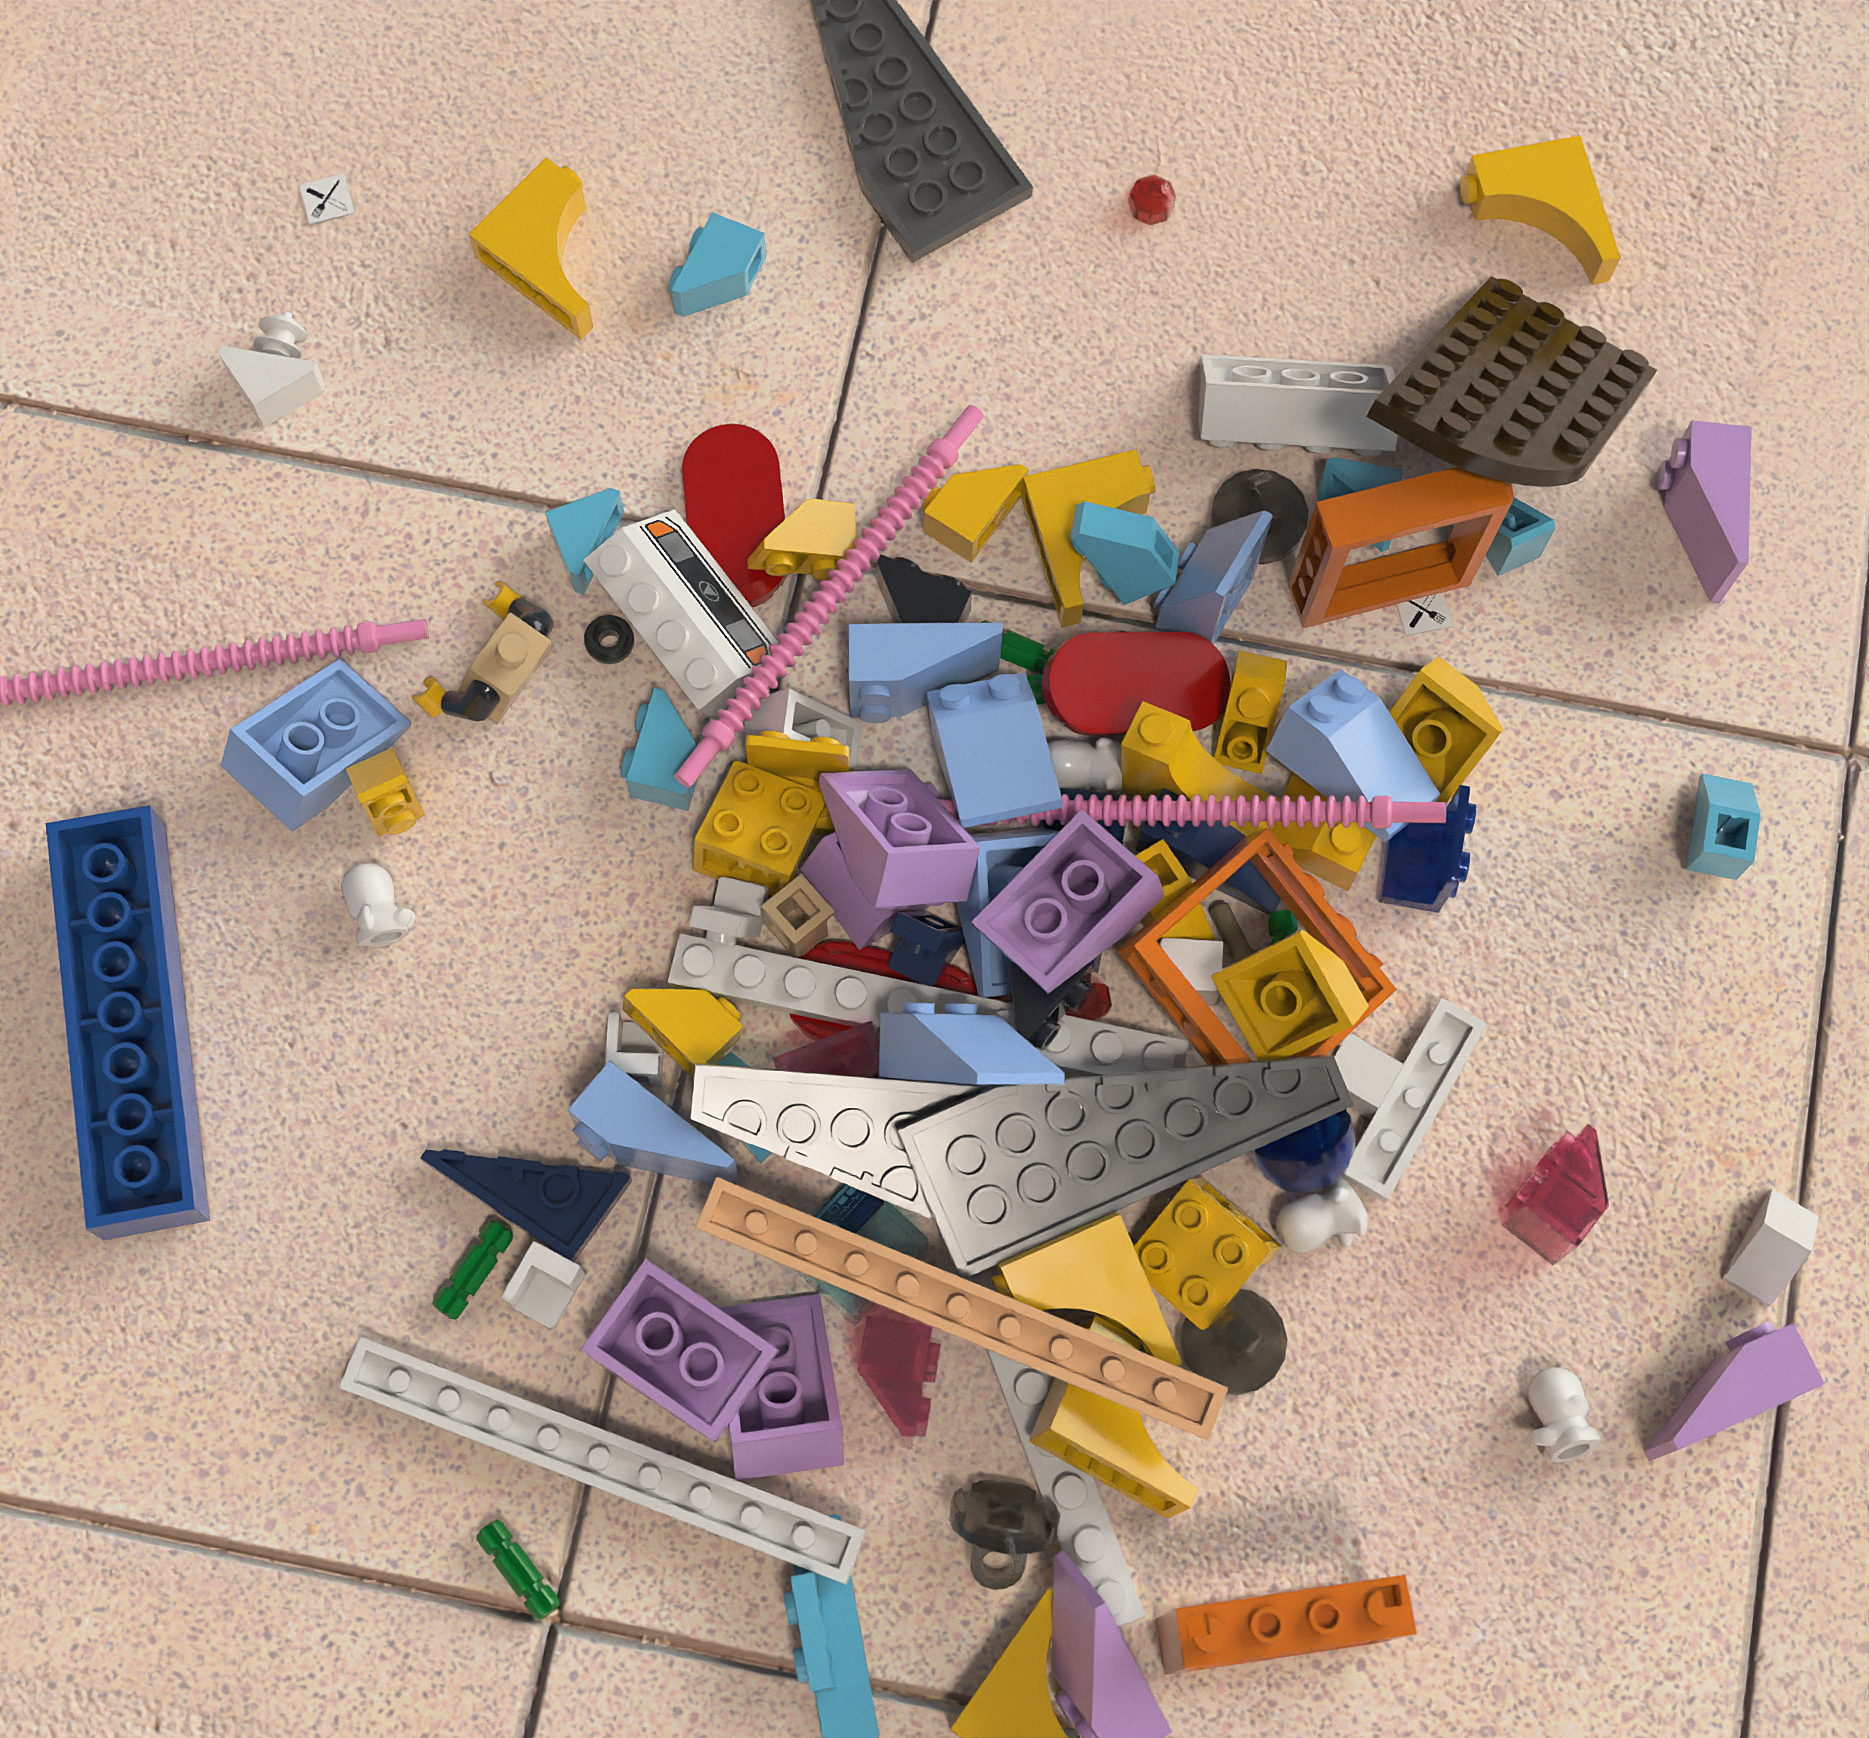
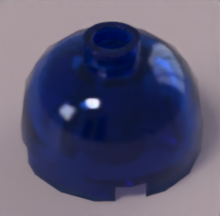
(1309, 1156)

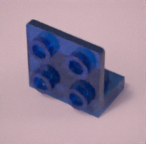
(1427, 858)

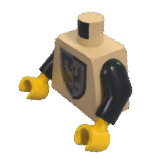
(501, 666)

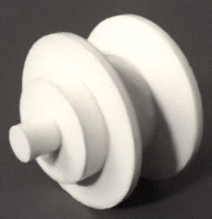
(280, 336)

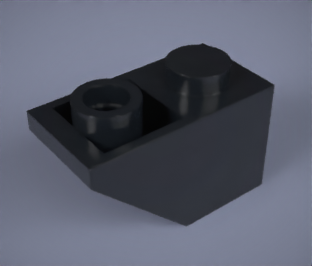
(919, 596)
(1038, 1012)

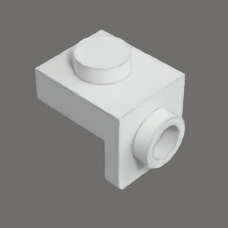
(734, 911)

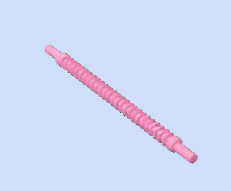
(366, 638)
(720, 733)
(1379, 812)

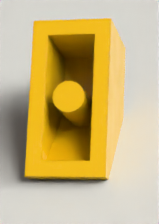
(972, 507)
(685, 1023)

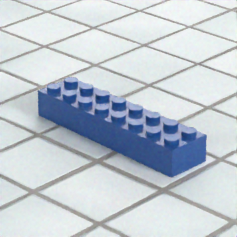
(126, 1024)

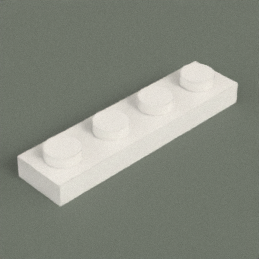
(1413, 1100)

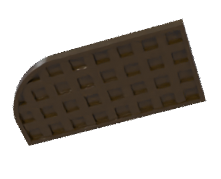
(1514, 390)

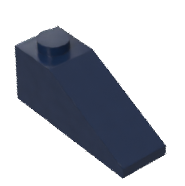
(1202, 847)

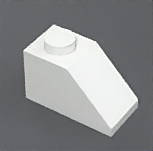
(804, 719)

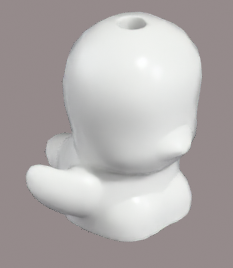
(1082, 765)
(371, 902)
(1316, 1218)
(1562, 1408)

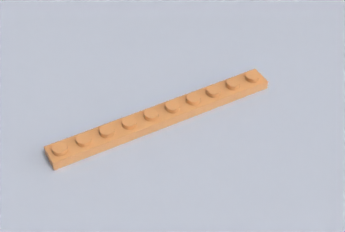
(963, 1308)

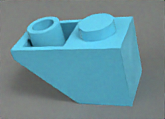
(719, 267)
(1125, 549)
(659, 754)
(1724, 827)

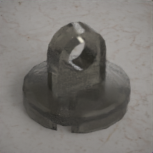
(1268, 491)
(1239, 1347)
(1003, 1520)

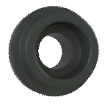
(609, 626)

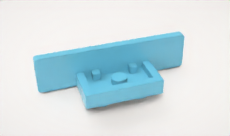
(832, 1653)

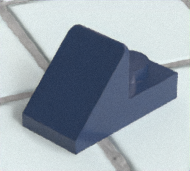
(924, 945)

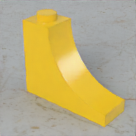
(1548, 189)
(527, 239)
(1050, 507)
(1165, 754)
(1092, 1272)
(1110, 1439)
(1015, 1692)

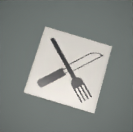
(326, 199)
(1424, 614)

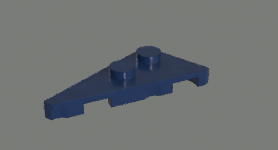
(548, 1202)

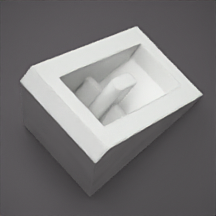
(272, 382)
(1772, 1248)

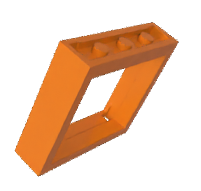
(1329, 591)
(1305, 900)
(1285, 1624)

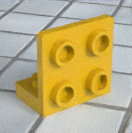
(799, 762)
(757, 828)
(1202, 1251)

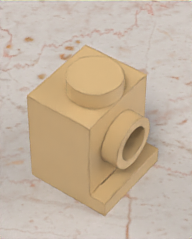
(797, 916)

